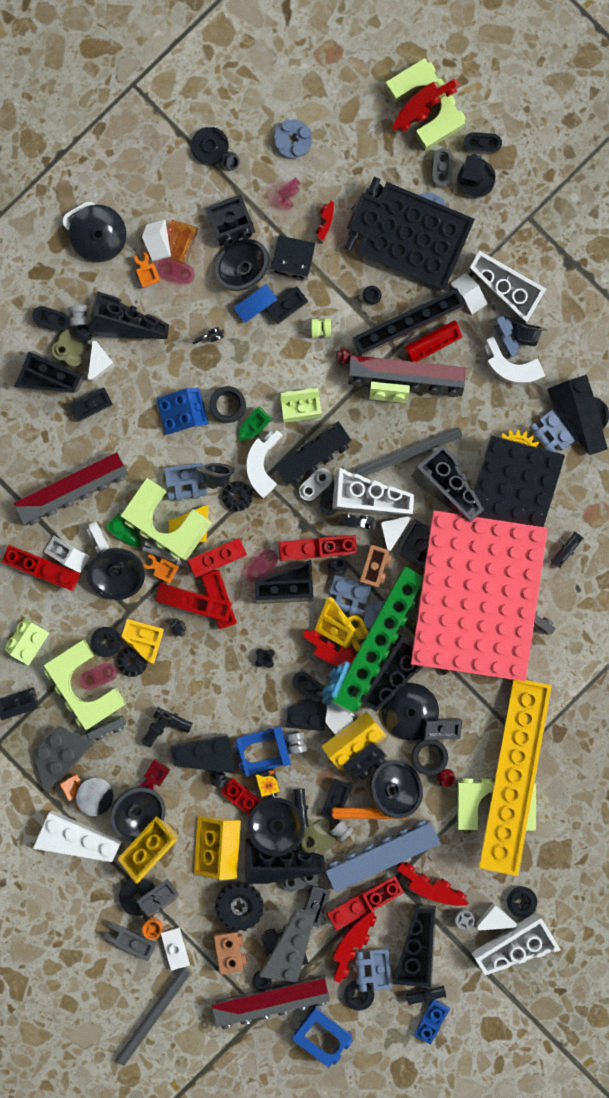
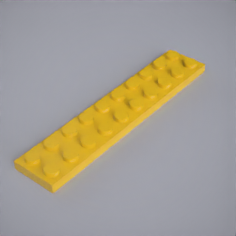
(515, 777)

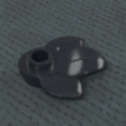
(214, 335)

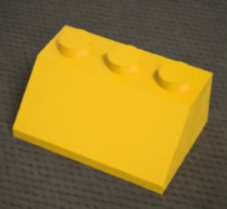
(353, 740)
(217, 847)
(148, 848)

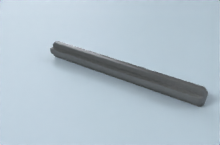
(409, 452)
(153, 1016)

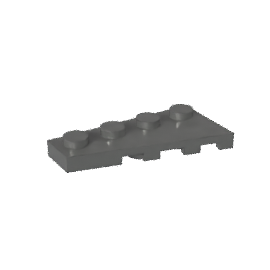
(290, 949)

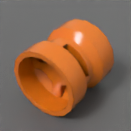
(149, 928)

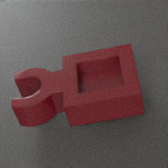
(155, 774)

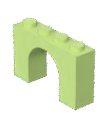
(449, 118)
(140, 514)
(61, 670)
(468, 799)

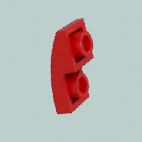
(327, 217)
(240, 796)

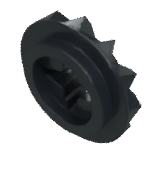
(239, 505)
(99, 635)
(131, 671)
(528, 908)
(356, 1003)

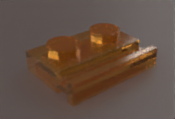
(181, 239)

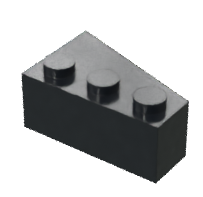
(48, 374)
(286, 586)
(205, 754)

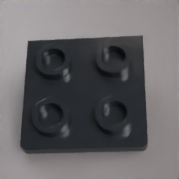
(292, 257)

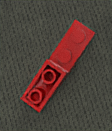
(417, 107)
(317, 548)
(41, 567)
(194, 602)
(327, 651)
(437, 890)
(364, 902)
(356, 937)

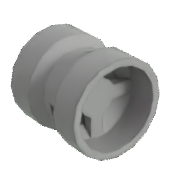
(78, 315)
(294, 738)

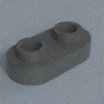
(442, 168)
(300, 883)

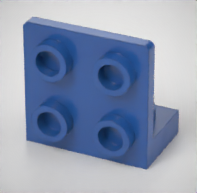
(182, 410)

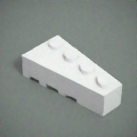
(510, 286)
(360, 494)
(76, 839)
(516, 945)

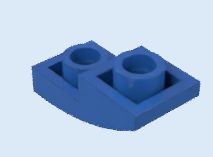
(255, 303)
(431, 1021)

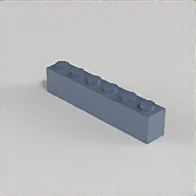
(382, 856)

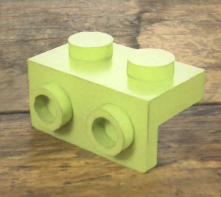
(389, 392)
(301, 405)
(26, 641)

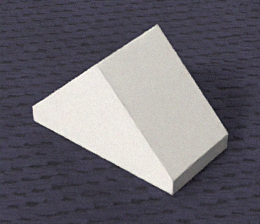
(156, 240)
(470, 293)
(99, 362)
(392, 530)
(495, 919)

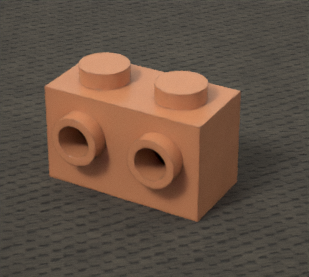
(374, 566)
(229, 952)

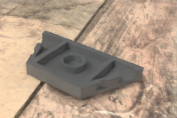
(59, 754)

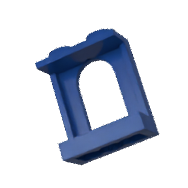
(252, 768)
(317, 1015)

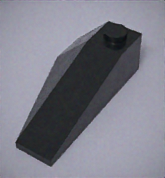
(117, 320)
(579, 411)
(444, 480)
(269, 869)

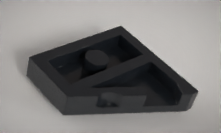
(306, 716)

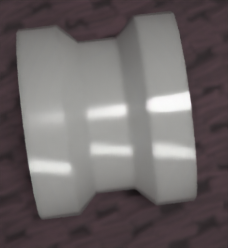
(341, 831)
(466, 922)

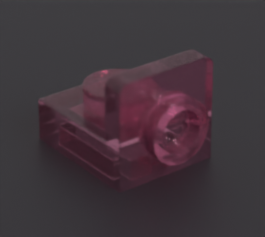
(291, 190)

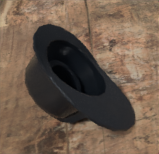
(526, 333)
(216, 474)

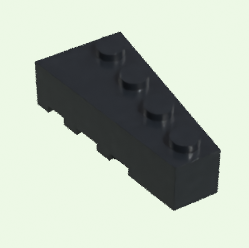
(313, 454)
(392, 675)
(417, 957)

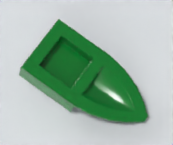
(254, 424)
(123, 531)

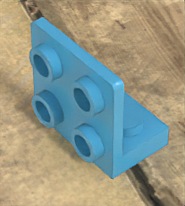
(330, 691)

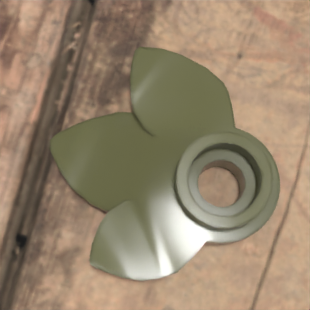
(72, 347)
(319, 834)

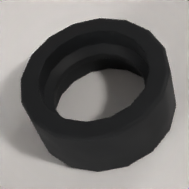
(225, 390)
(429, 771)

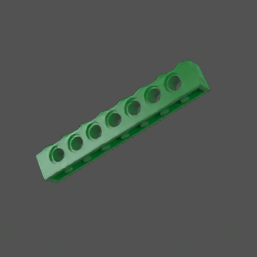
(406, 578)

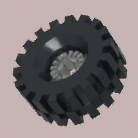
(234, 918)

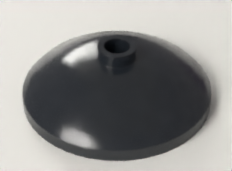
(83, 231)
(237, 259)
(112, 582)
(396, 711)
(405, 788)
(129, 823)
(264, 832)

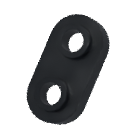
(482, 141)
(51, 319)
(327, 497)
(310, 688)

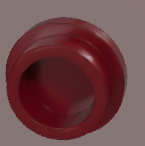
(343, 356)
(446, 778)

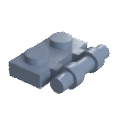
(555, 429)
(185, 475)
(351, 590)
(379, 970)

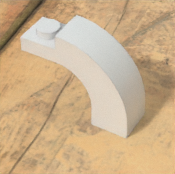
(510, 372)
(255, 464)

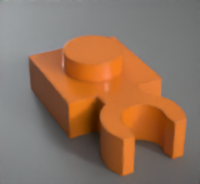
(147, 273)
(164, 570)
(69, 788)

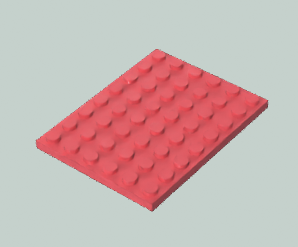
(479, 596)

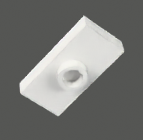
(175, 948)

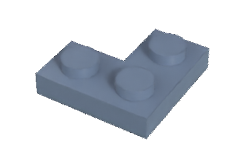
(503, 330)

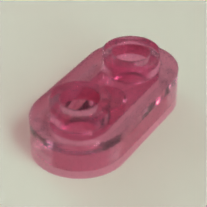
(176, 271)
(261, 565)
(99, 676)

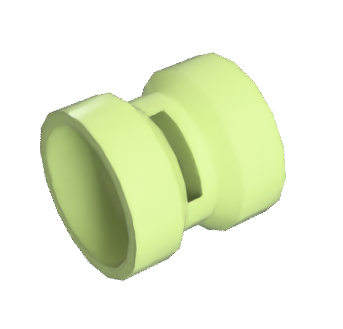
(316, 328)

